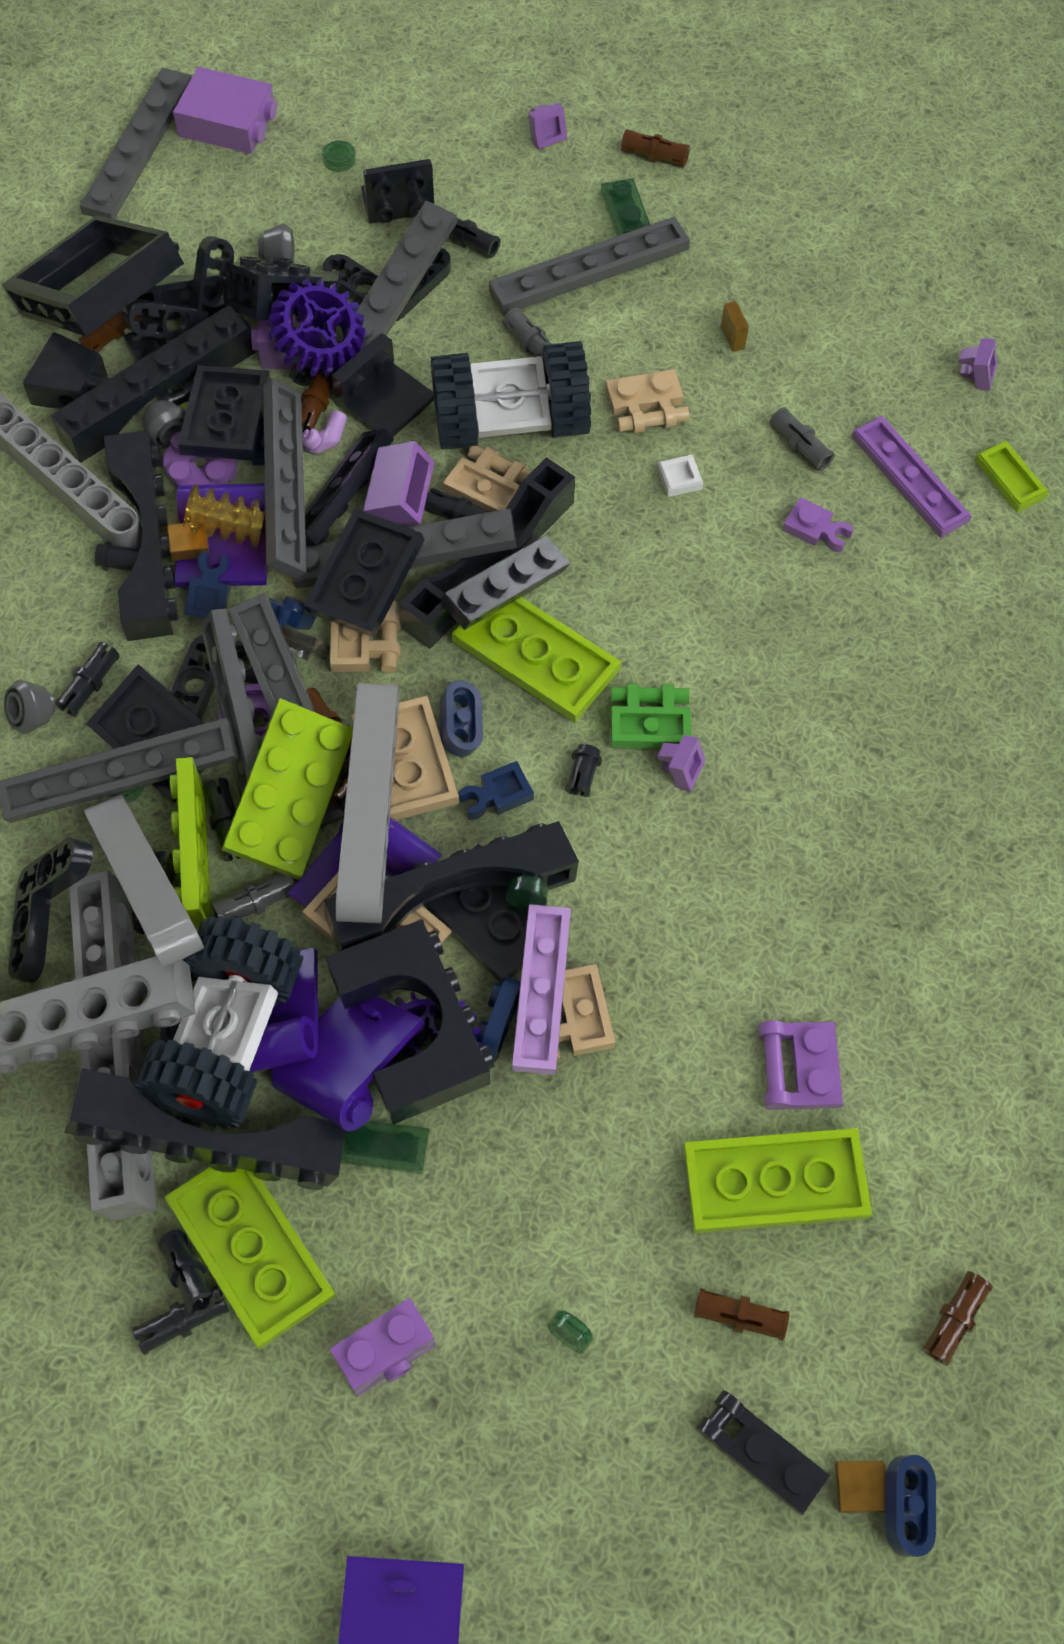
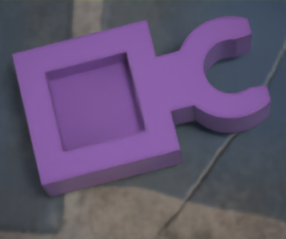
(813, 523)

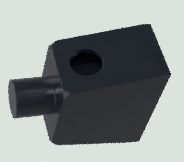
(63, 373)

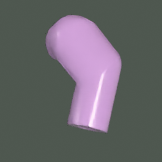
(318, 442)

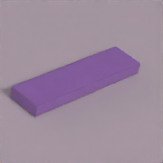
(911, 476)

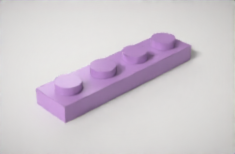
(541, 990)

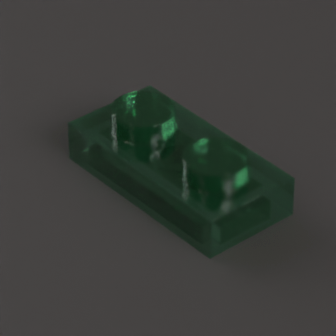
(624, 205)
(387, 1147)

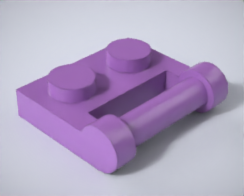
(814, 1065)

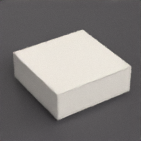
(680, 475)

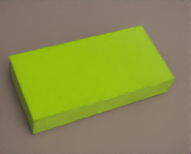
(1011, 476)

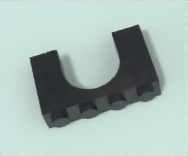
(411, 962)

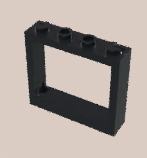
(37, 286)

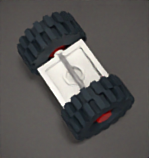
(511, 395)
(209, 1060)

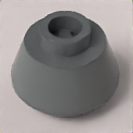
(277, 243)
(163, 421)
(28, 706)

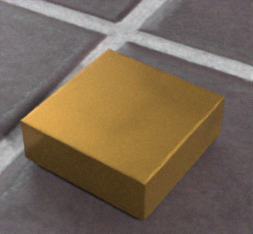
(734, 326)
(185, 544)
(860, 1486)

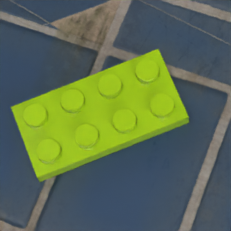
(541, 656)
(288, 789)
(191, 827)
(776, 1180)
(251, 1251)

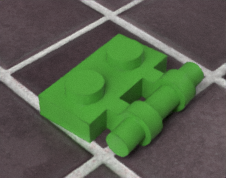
(649, 726)

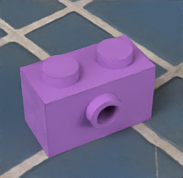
(400, 484)
(384, 1347)

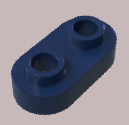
(461, 722)
(504, 1002)
(910, 1506)

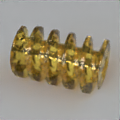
(225, 516)

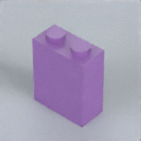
(225, 110)

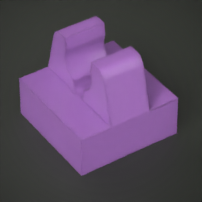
(547, 125)
(980, 363)
(683, 761)

